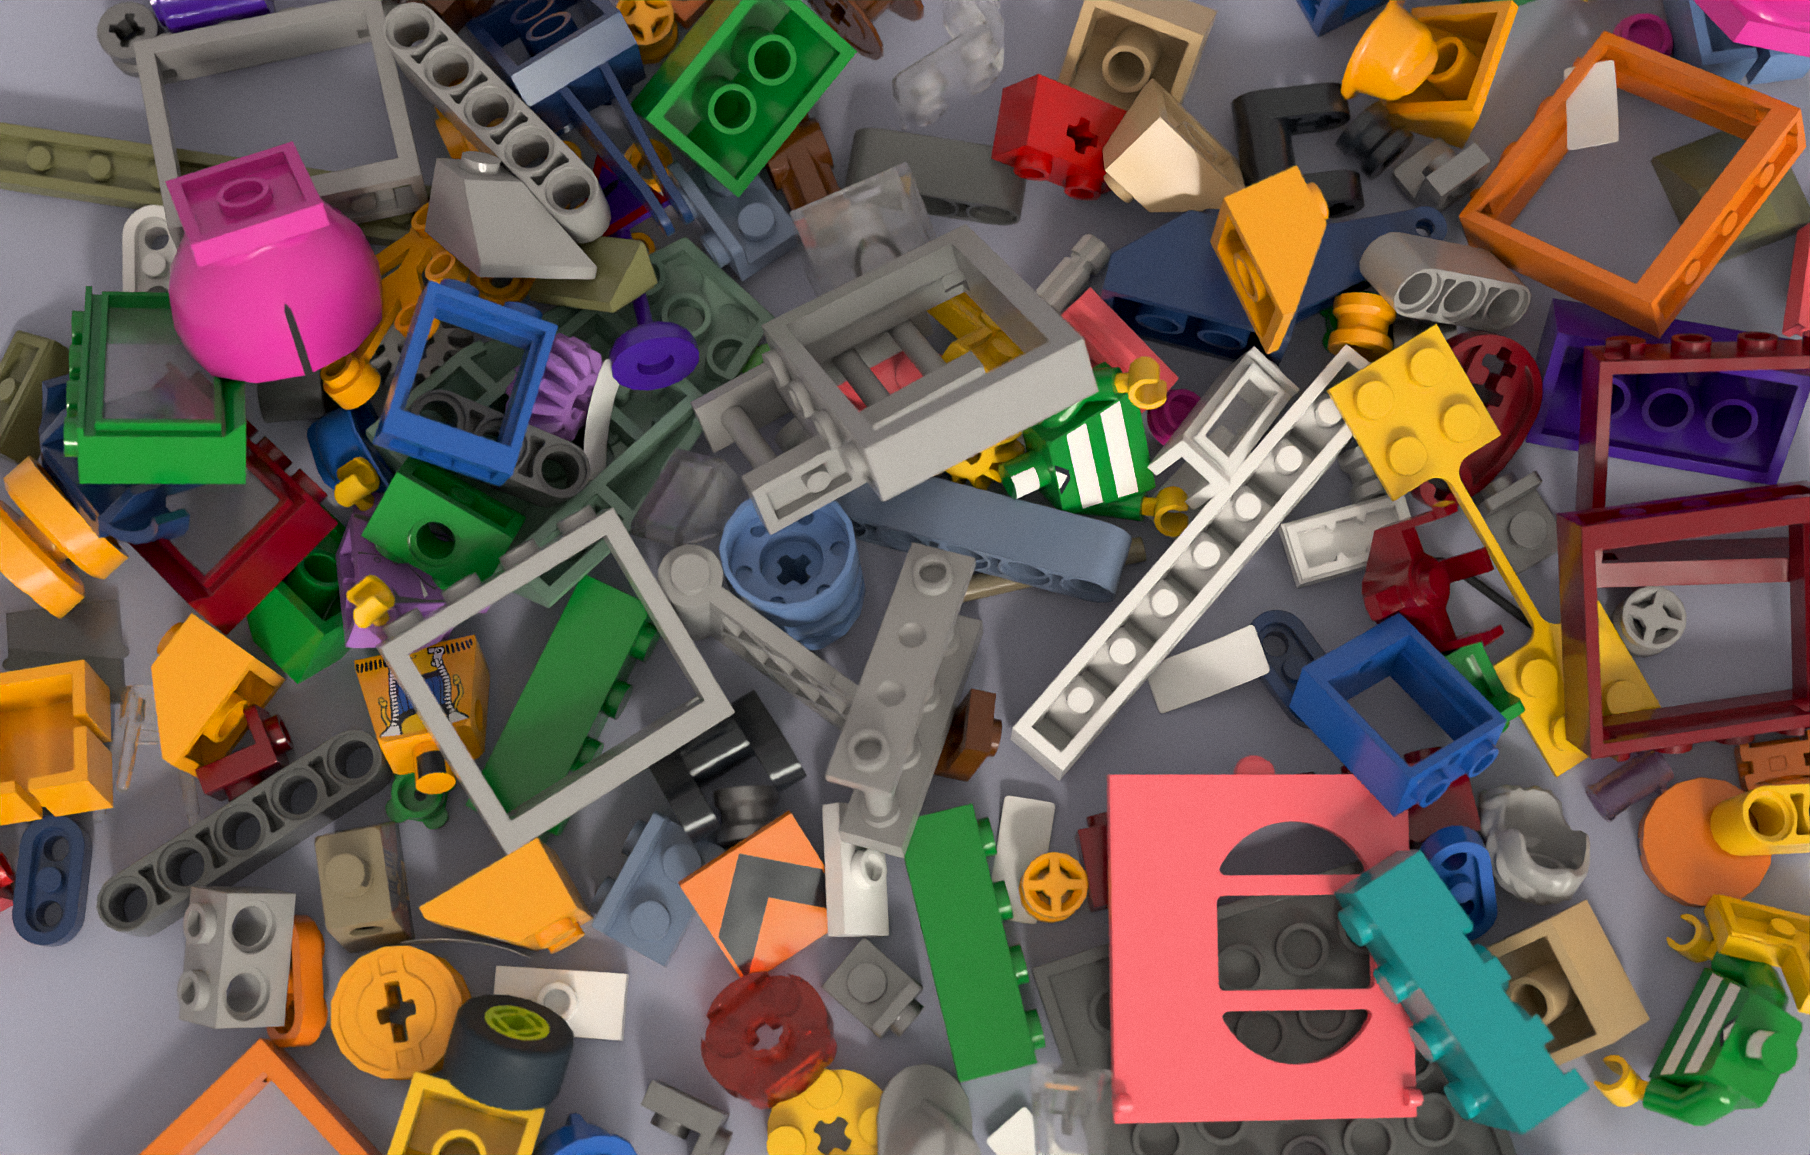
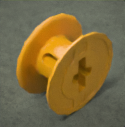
(370, 994)

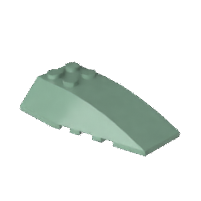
(642, 424)

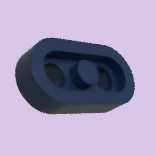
(1285, 670)
(47, 881)

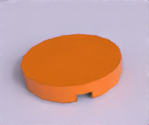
(1681, 850)

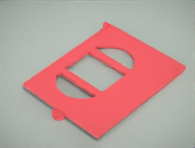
(1166, 1007)

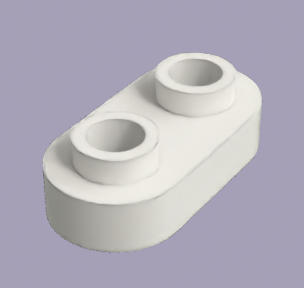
(141, 266)

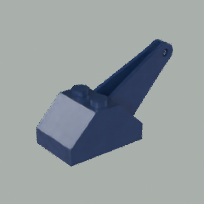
(566, 63)
(1180, 296)

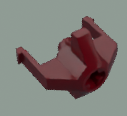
(1417, 585)

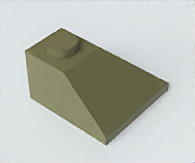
(1692, 170)

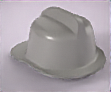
(924, 1115)

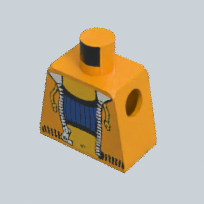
(461, 685)

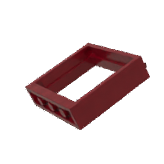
(1671, 519)
(1678, 560)

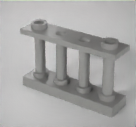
(810, 474)
(906, 700)

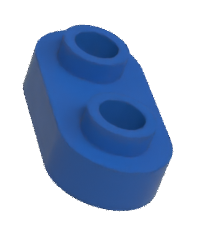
(1467, 872)

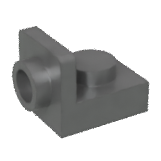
(1439, 175)
(1519, 520)
(875, 990)
(681, 1112)

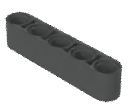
(216, 834)

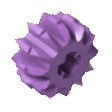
(565, 387)

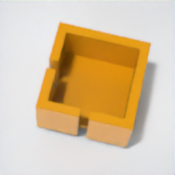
(54, 742)

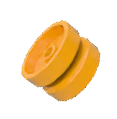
(45, 536)

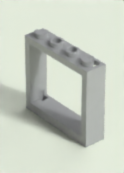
(358, 192)
(961, 422)
(612, 767)

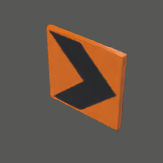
(762, 896)

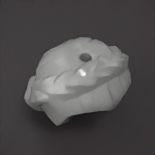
(1532, 844)

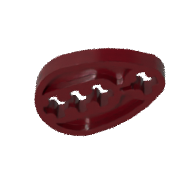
(1512, 406)

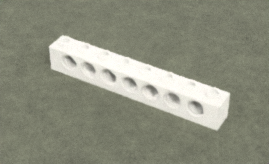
(1188, 576)

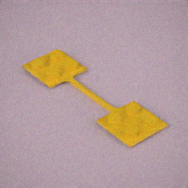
(1418, 423)

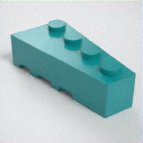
(1454, 996)

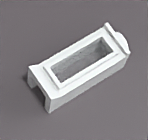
(1227, 423)

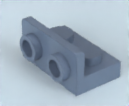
(738, 231)
(645, 901)

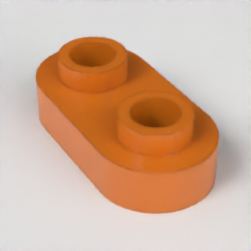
(305, 1002)

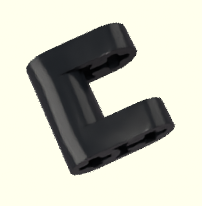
(1265, 145)
(718, 751)

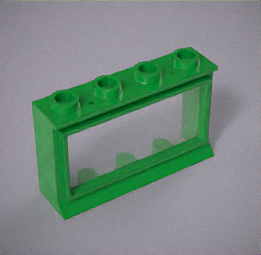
(143, 403)

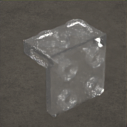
(961, 65)

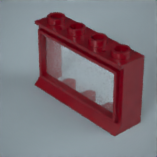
(241, 536)

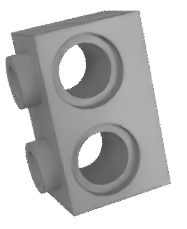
(250, 957)

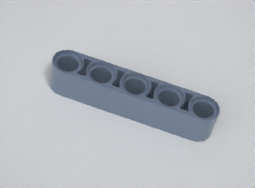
(1003, 534)

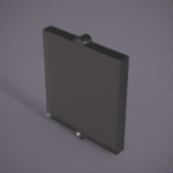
(86, 632)

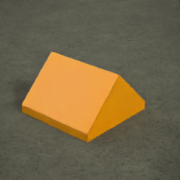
(1469, 51)

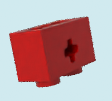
(1055, 135)

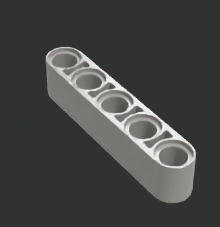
(483, 99)

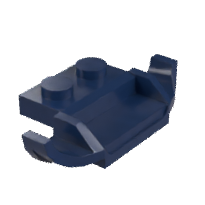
(121, 510)

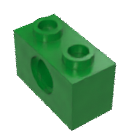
(430, 494)

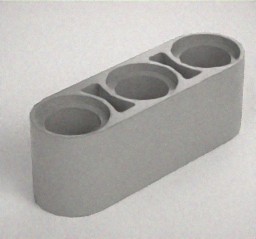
(1444, 282)

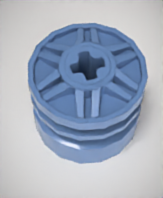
(799, 577)

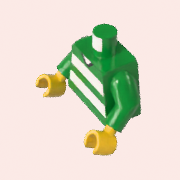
(1098, 454)
(1724, 1044)

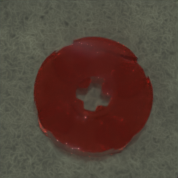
(788, 1067)

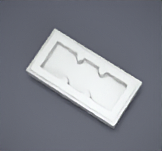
(1338, 539)
(853, 882)
(586, 999)

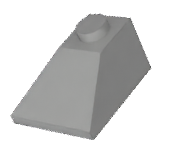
(498, 223)

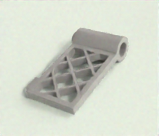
(696, 591)

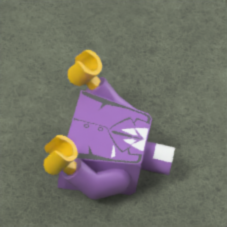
(370, 585)

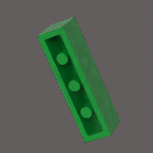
(571, 694)
(968, 945)

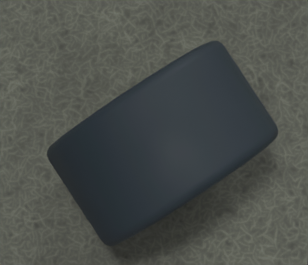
(508, 1052)

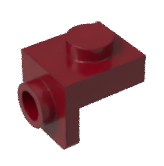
(252, 765)

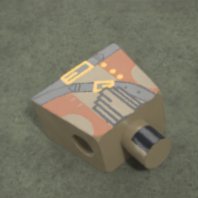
(364, 886)

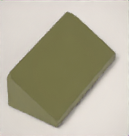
(620, 278)
(22, 370)

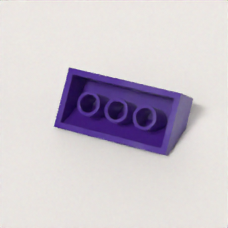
(1686, 421)

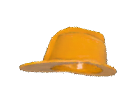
(1390, 56)

